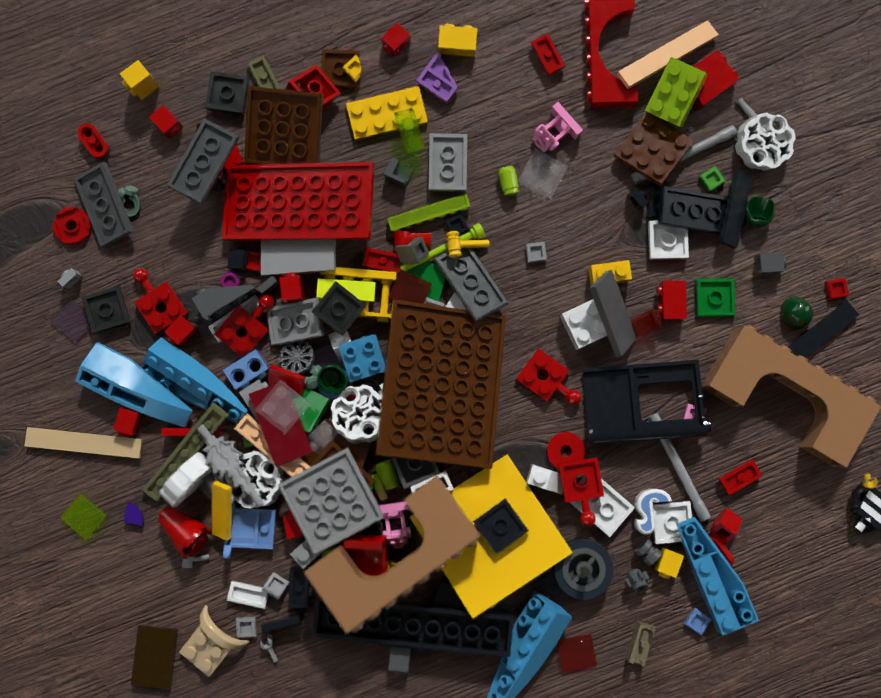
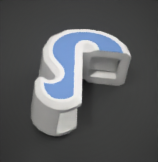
(644, 507)

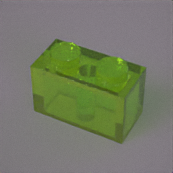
(409, 130)

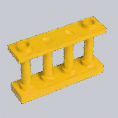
(368, 275)

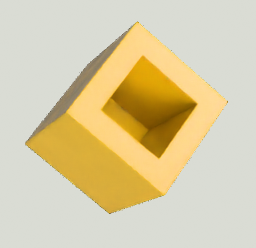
(668, 563)

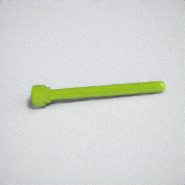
(475, 233)

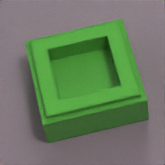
(712, 179)

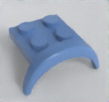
(251, 529)

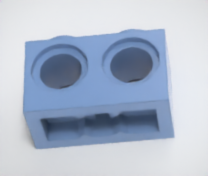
(245, 365)

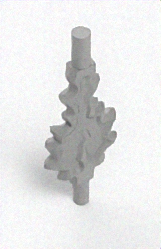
(225, 459)

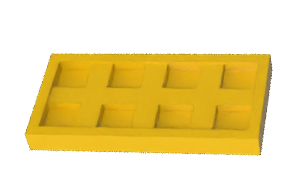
(376, 114)

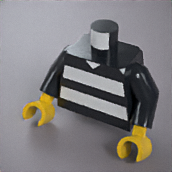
(866, 505)

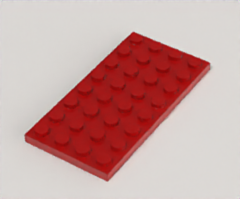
(298, 201)

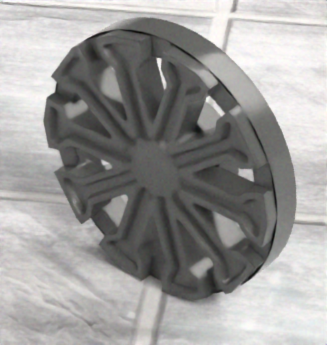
(297, 357)

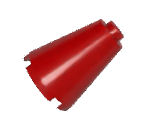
(183, 531)

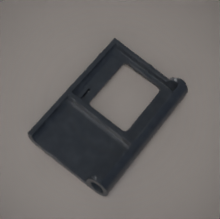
(614, 402)

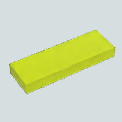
(361, 289)

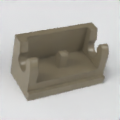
(640, 643)

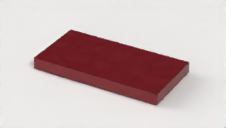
(281, 446)

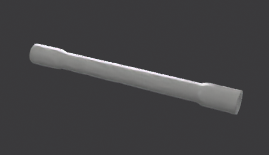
(719, 137)
(698, 505)

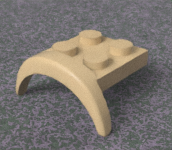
(209, 645)

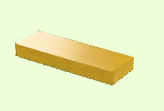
(221, 510)

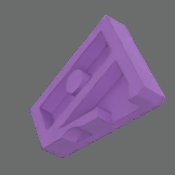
(437, 79)

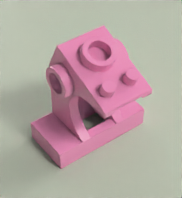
(562, 123)
(399, 537)

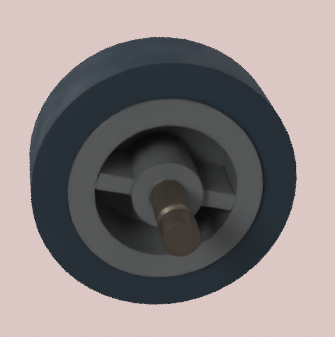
(585, 571)

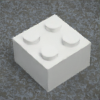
(583, 324)

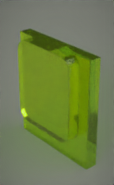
(83, 516)

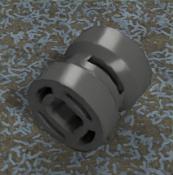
(648, 552)

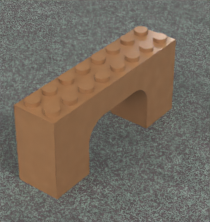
(840, 410)
(359, 596)

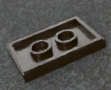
(154, 656)

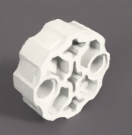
(761, 129)
(370, 414)
(261, 462)
(185, 480)

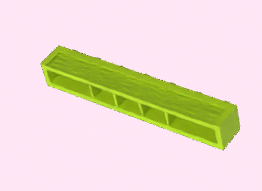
(429, 212)

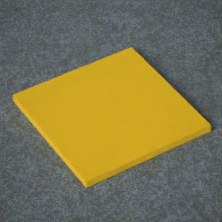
(480, 573)

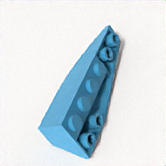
(190, 379)
(130, 386)
(718, 582)
(532, 642)

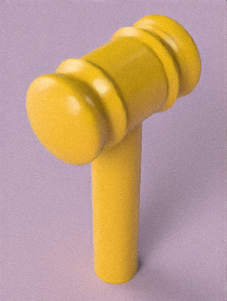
(456, 244)

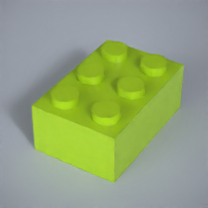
(676, 92)

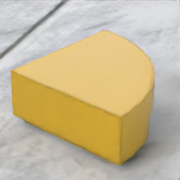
(353, 68)

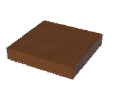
(332, 64)

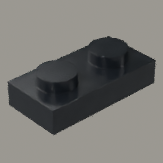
(298, 588)

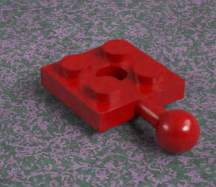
(149, 302)
(243, 318)
(556, 374)
(591, 489)

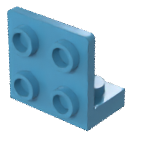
(362, 357)

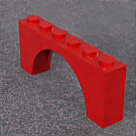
(605, 88)

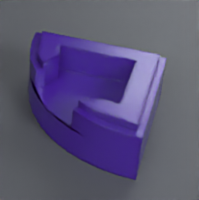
(133, 515)

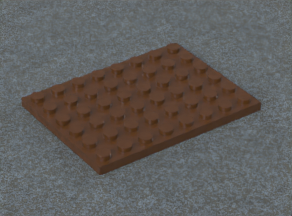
(441, 385)

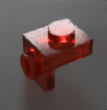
(646, 322)

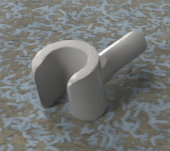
(188, 563)
(267, 645)

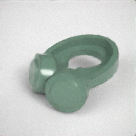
(132, 192)
(312, 381)

